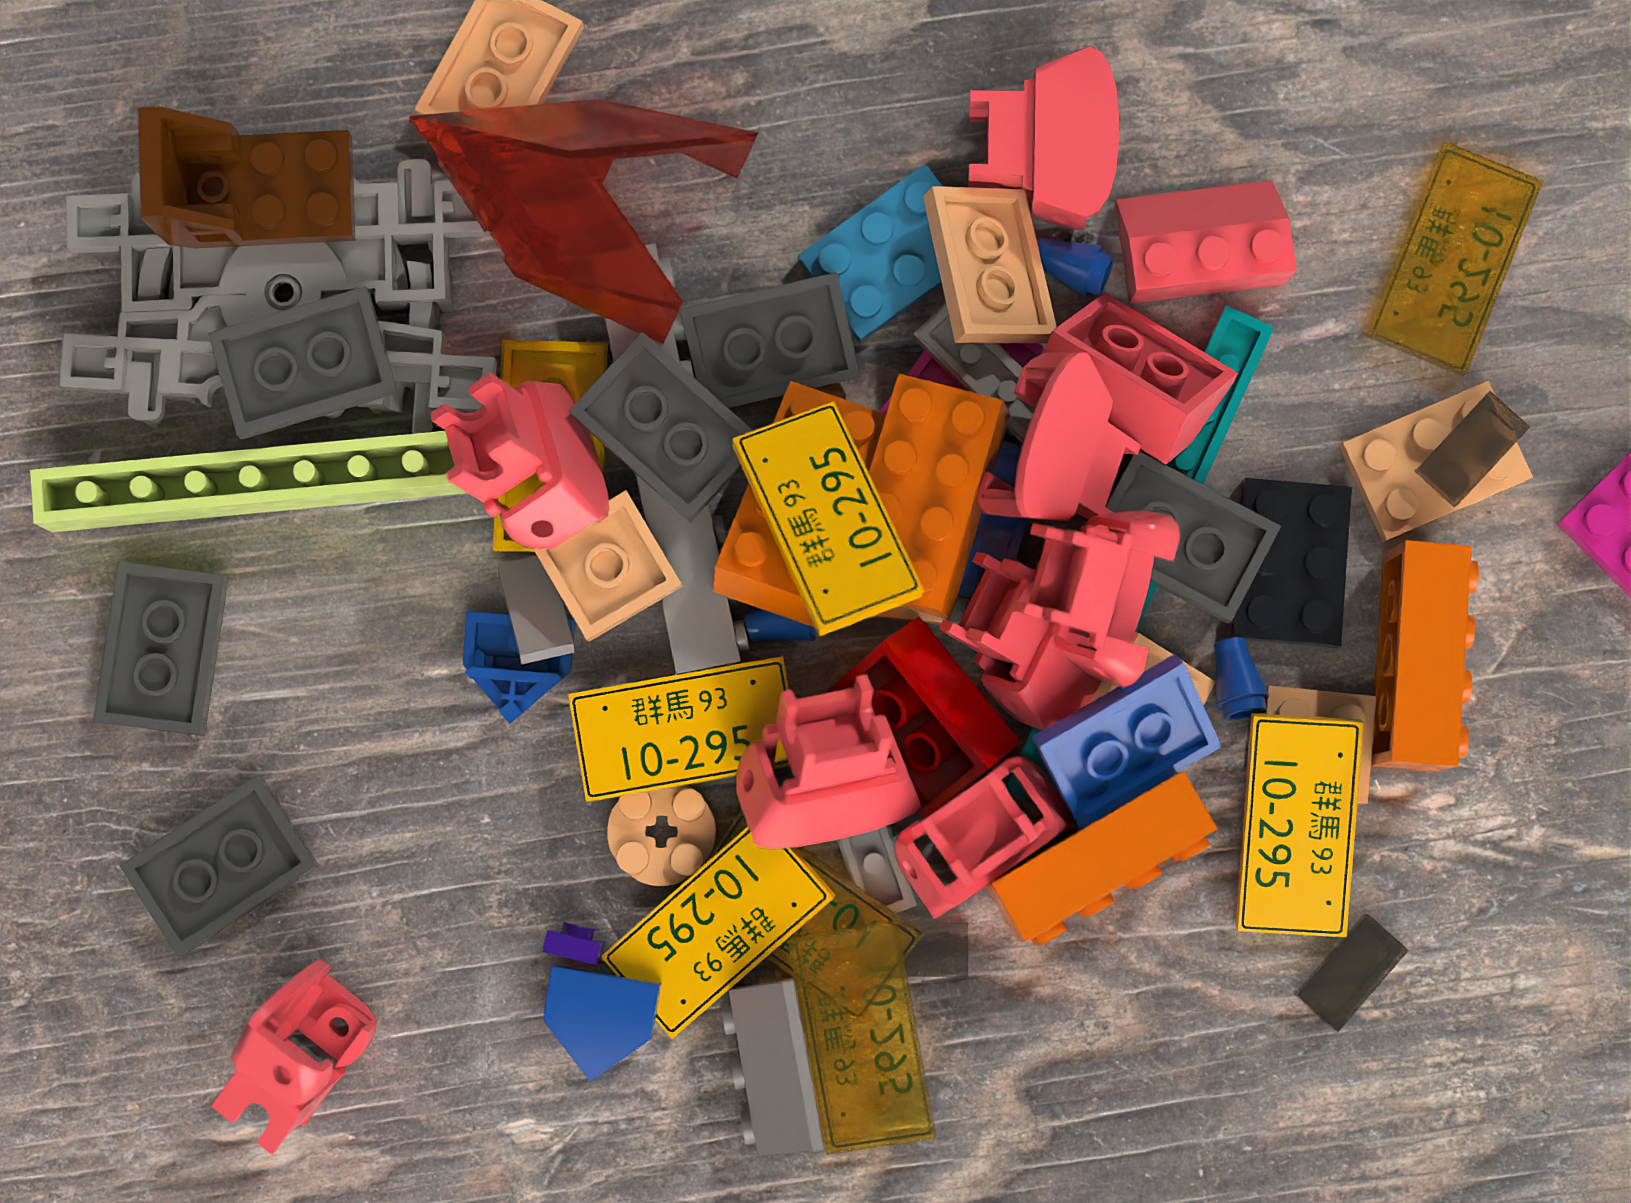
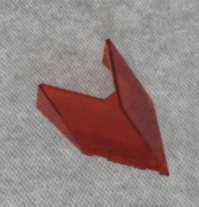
(540, 193)

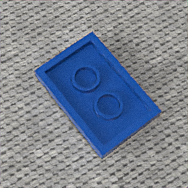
(1127, 741)

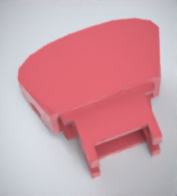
(1053, 138)
(521, 435)
(1069, 446)
(1097, 589)
(1042, 680)
(842, 768)
(981, 834)
(281, 1074)

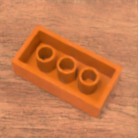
(929, 476)
(750, 560)
(1423, 656)
(1100, 858)

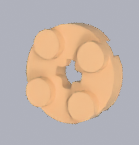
(682, 855)

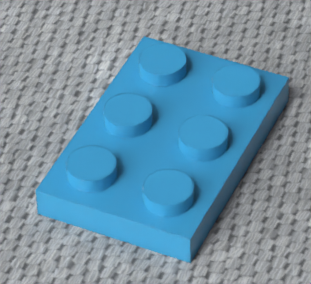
(881, 256)

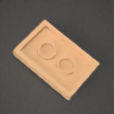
(502, 57)
(989, 265)
(1388, 455)

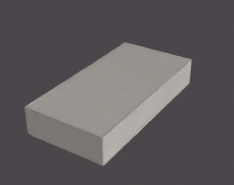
(535, 610)

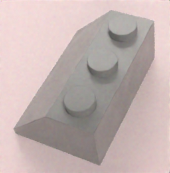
(773, 1068)

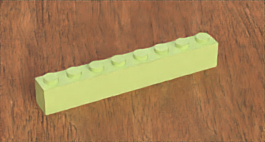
(242, 482)

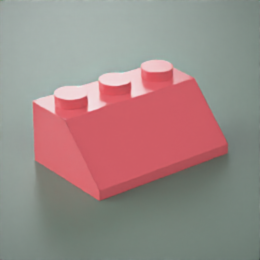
(1205, 241)
(1156, 379)

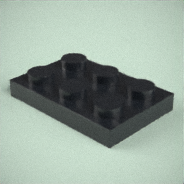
(1303, 575)

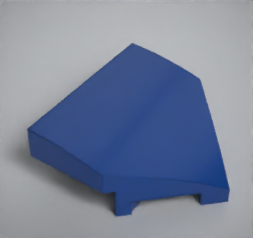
(496, 667)
(599, 1016)

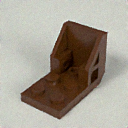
(234, 190)

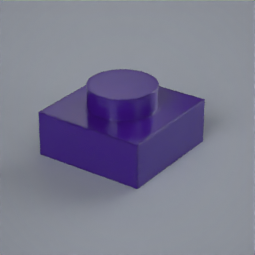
(574, 943)

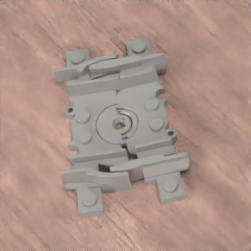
(184, 293)

